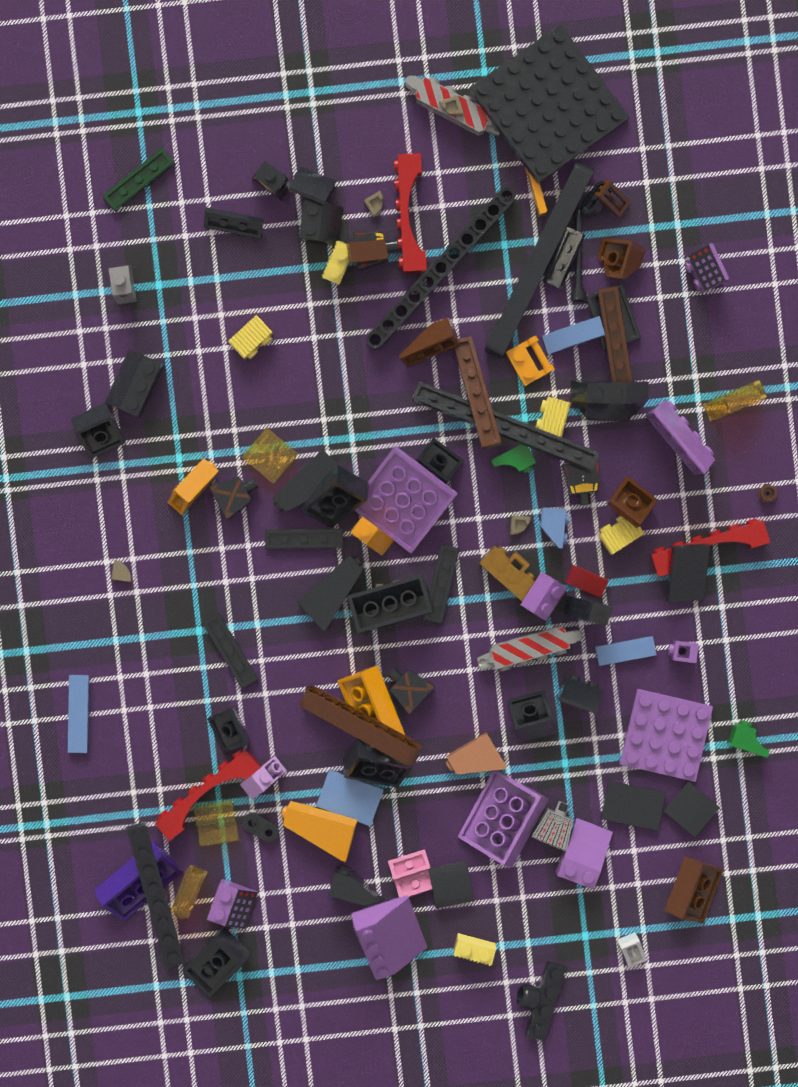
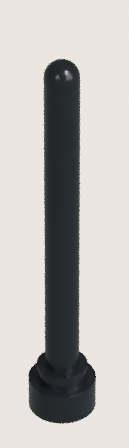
(578, 293)

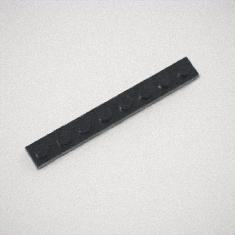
(155, 894)

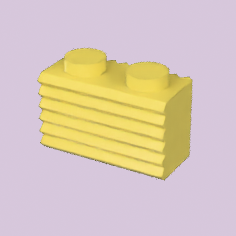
(337, 263)
(251, 337)
(553, 416)
(619, 535)
(474, 949)

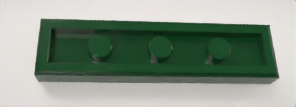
(138, 179)

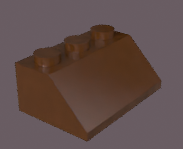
(694, 890)

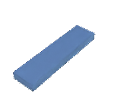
(78, 714)

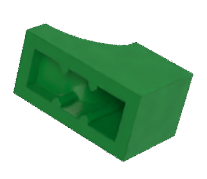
(518, 458)
(744, 737)

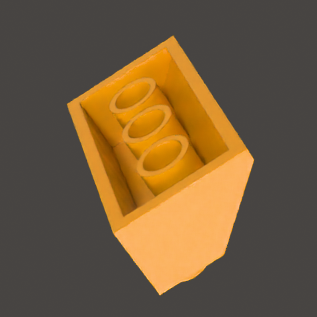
(370, 695)

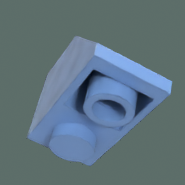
(553, 525)

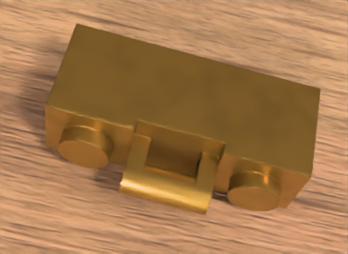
(500, 567)

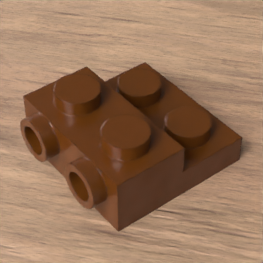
(631, 501)

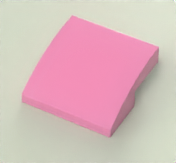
(411, 873)

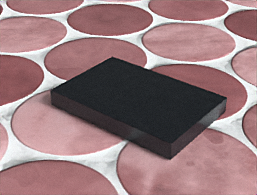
(630, 325)
(687, 573)
(633, 805)

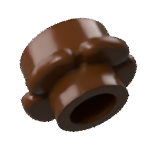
(772, 493)

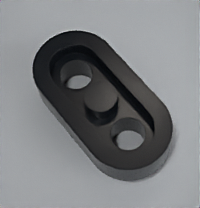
(592, 205)
(261, 826)

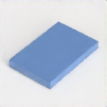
(349, 797)

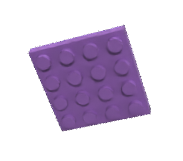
(405, 499)
(666, 735)

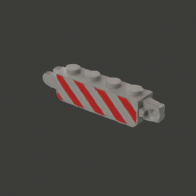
(429, 93)
(529, 647)

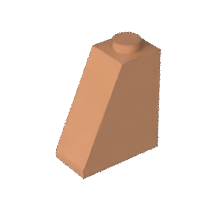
(475, 756)

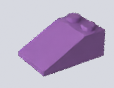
(584, 853)

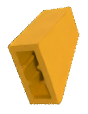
(192, 486)
(372, 536)

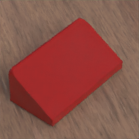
(586, 581)

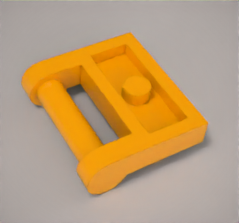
(524, 364)

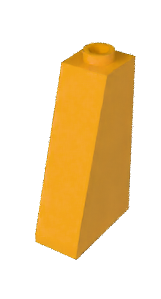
(321, 827)

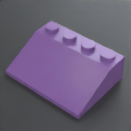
(681, 438)
(503, 818)
(389, 935)

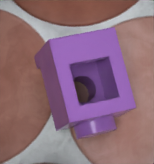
(689, 655)

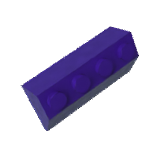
(123, 891)

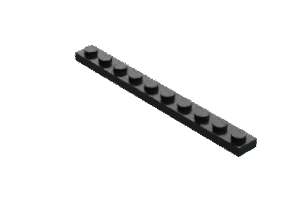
(509, 428)

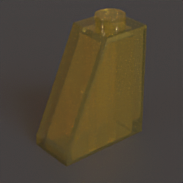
(735, 400)
(188, 892)

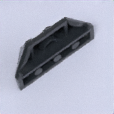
(609, 398)

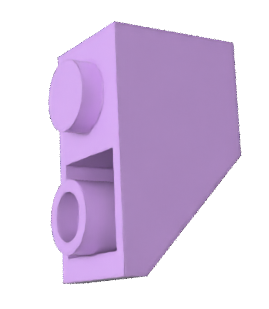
(263, 777)

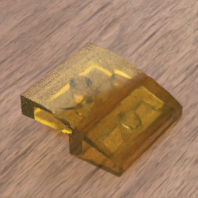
(270, 455)
(216, 823)

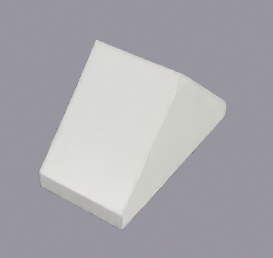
(632, 950)

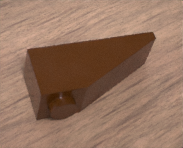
(431, 342)

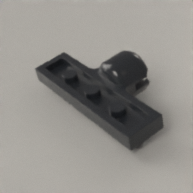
(541, 999)

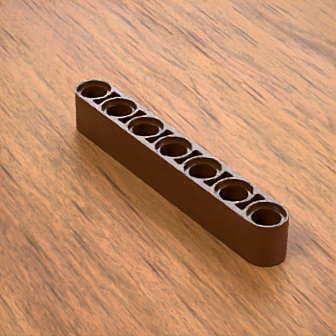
(361, 725)

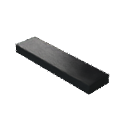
(303, 538)
(442, 581)
(230, 650)

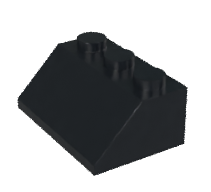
(134, 383)

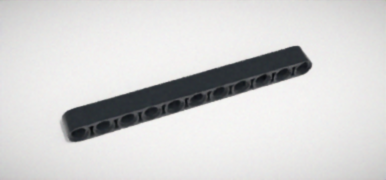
(539, 259)
(449, 263)

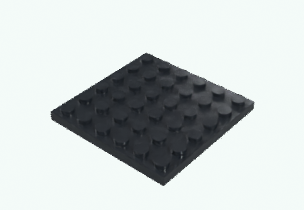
(549, 103)

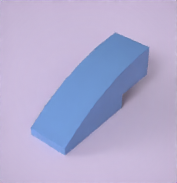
(573, 335)

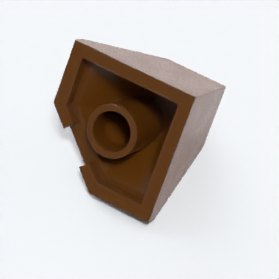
(620, 257)

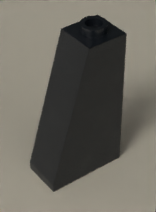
(304, 483)
(331, 592)
(588, 610)

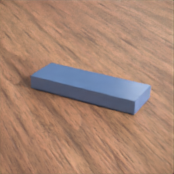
(625, 650)

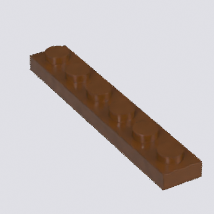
(615, 334)
(477, 393)

